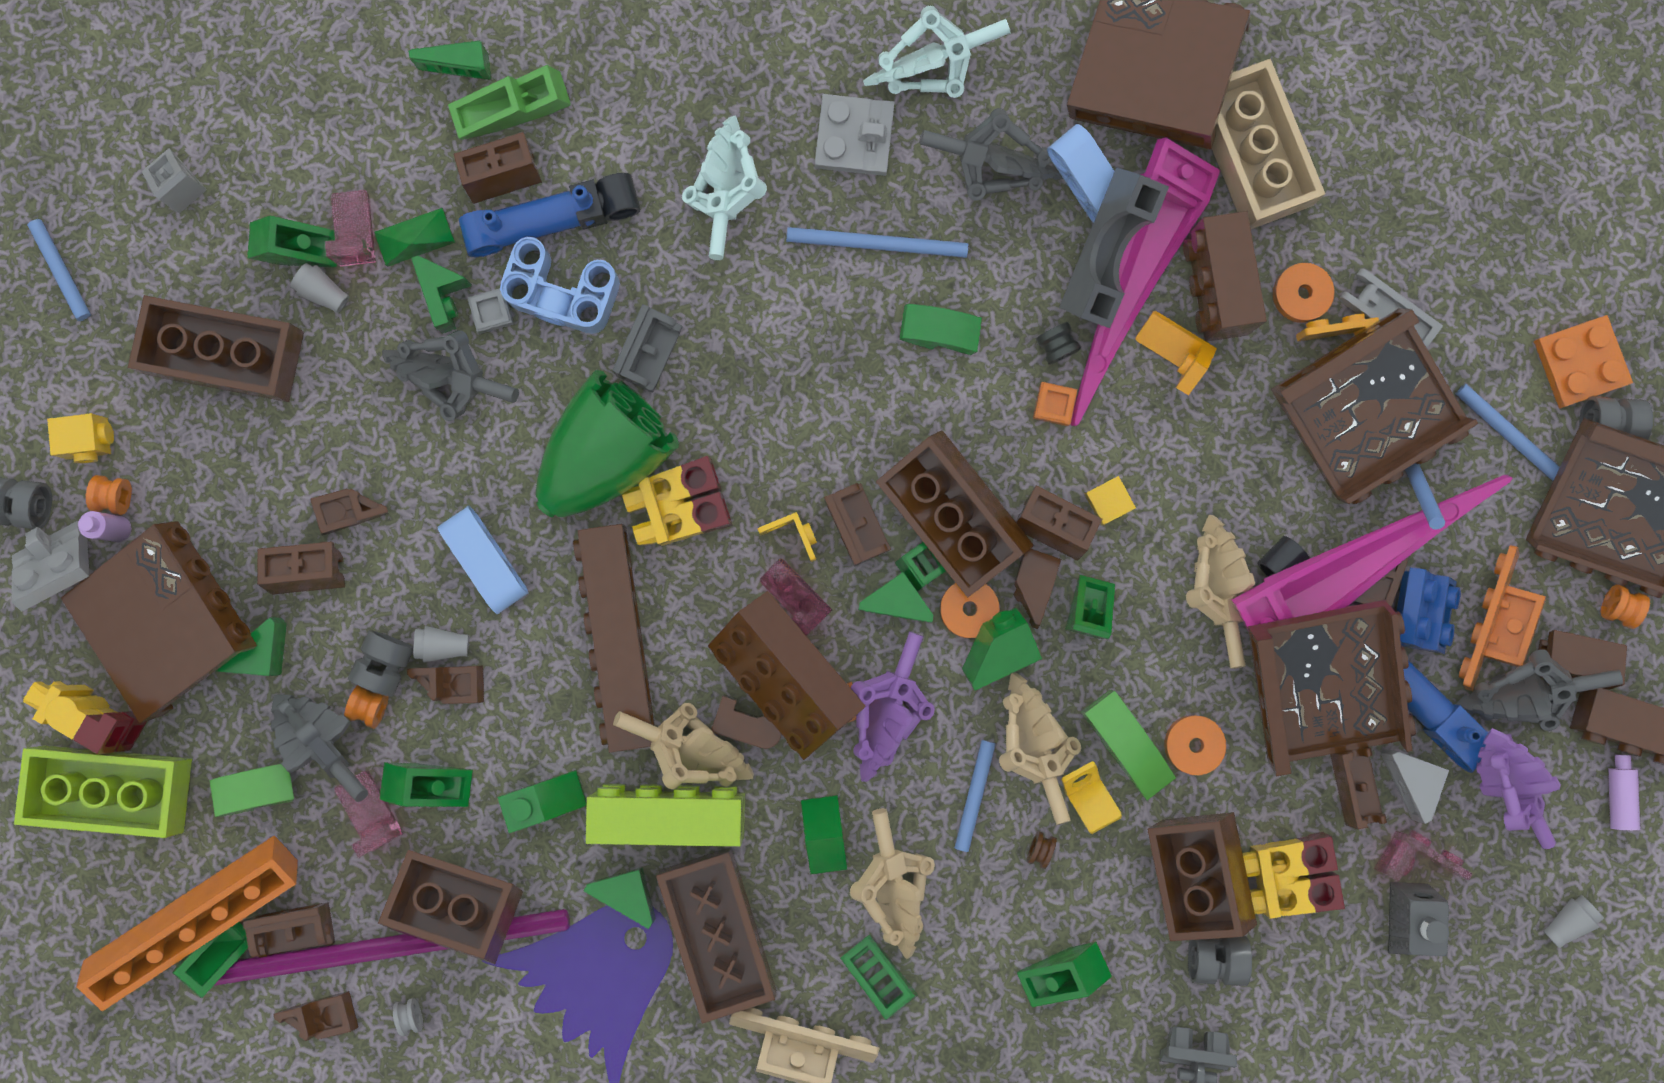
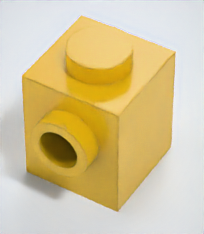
(80, 437)

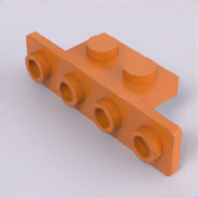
(1507, 625)

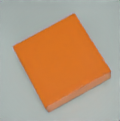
(1055, 403)

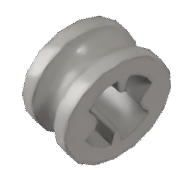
(407, 1017)

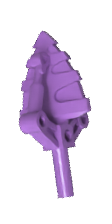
(884, 718)
(1520, 779)

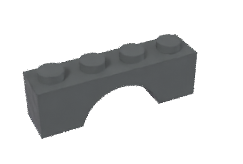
(1126, 208)

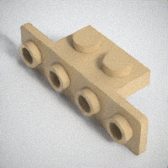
(800, 1052)

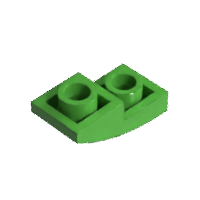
(251, 790)

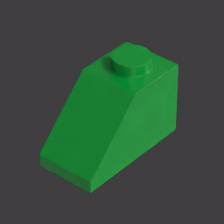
(289, 242)
(1000, 649)
(425, 785)
(542, 801)
(1065, 975)

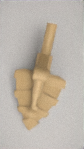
(1218, 580)
(1029, 742)
(692, 757)
(897, 898)

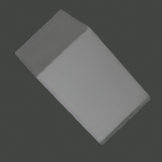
(172, 181)
(1417, 783)

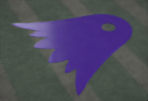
(596, 979)

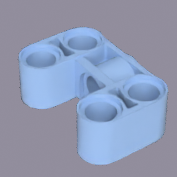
(553, 302)

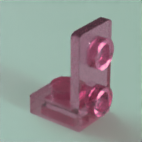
(352, 229)
(795, 596)
(370, 817)
(1399, 856)

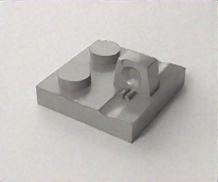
(854, 134)
(48, 565)

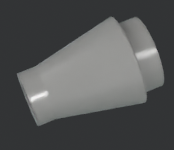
(317, 287)
(439, 644)
(1573, 921)

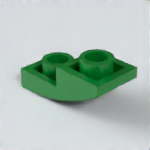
(940, 327)

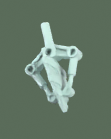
(933, 55)
(734, 182)

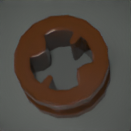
(1041, 849)

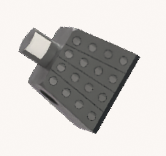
(1419, 922)

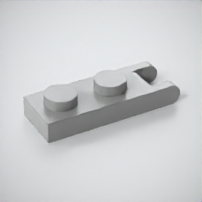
(1381, 300)

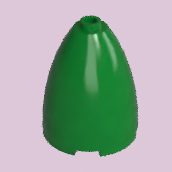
(599, 450)

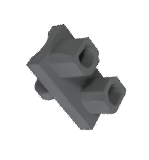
(1215, 1055)

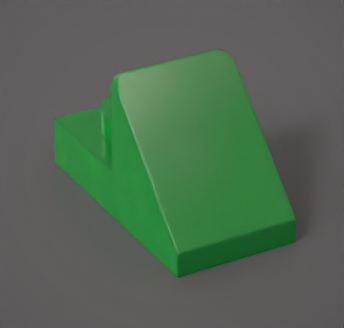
(435, 284)

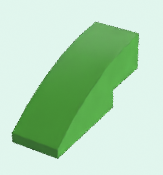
(509, 103)
(1128, 744)

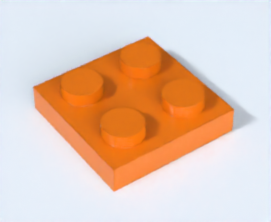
(1583, 361)

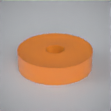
(1315, 281)
(957, 621)
(1211, 750)

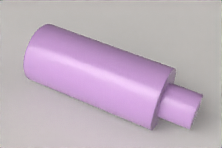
(104, 526)
(1624, 795)

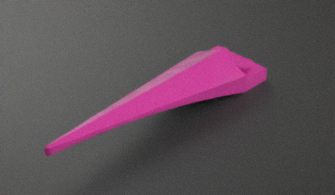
(1149, 253)
(1350, 569)

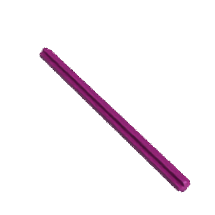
(374, 950)

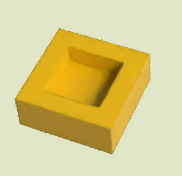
(1110, 500)

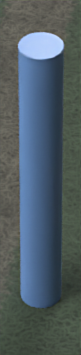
(59, 269)
(1425, 497)
(975, 796)

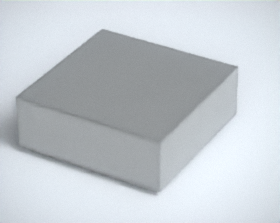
(490, 311)

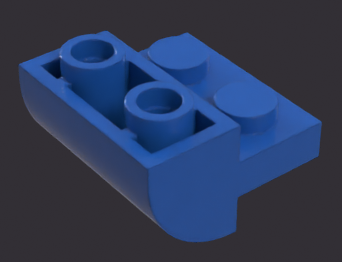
(1427, 609)

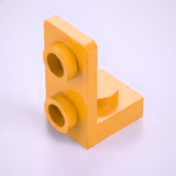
(1321, 328)
(1179, 347)

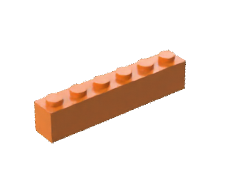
(187, 923)

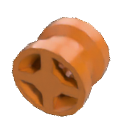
(108, 495)
(1625, 606)
(366, 706)

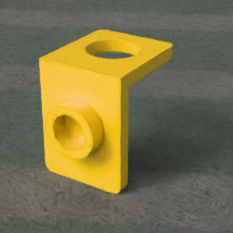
(804, 530)
(1091, 798)

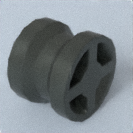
(1058, 343)

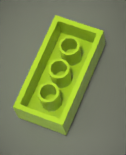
(103, 791)
(665, 817)

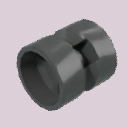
(1627, 415)
(24, 503)
(386, 651)
(1232, 963)

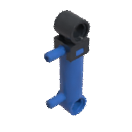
(585, 205)

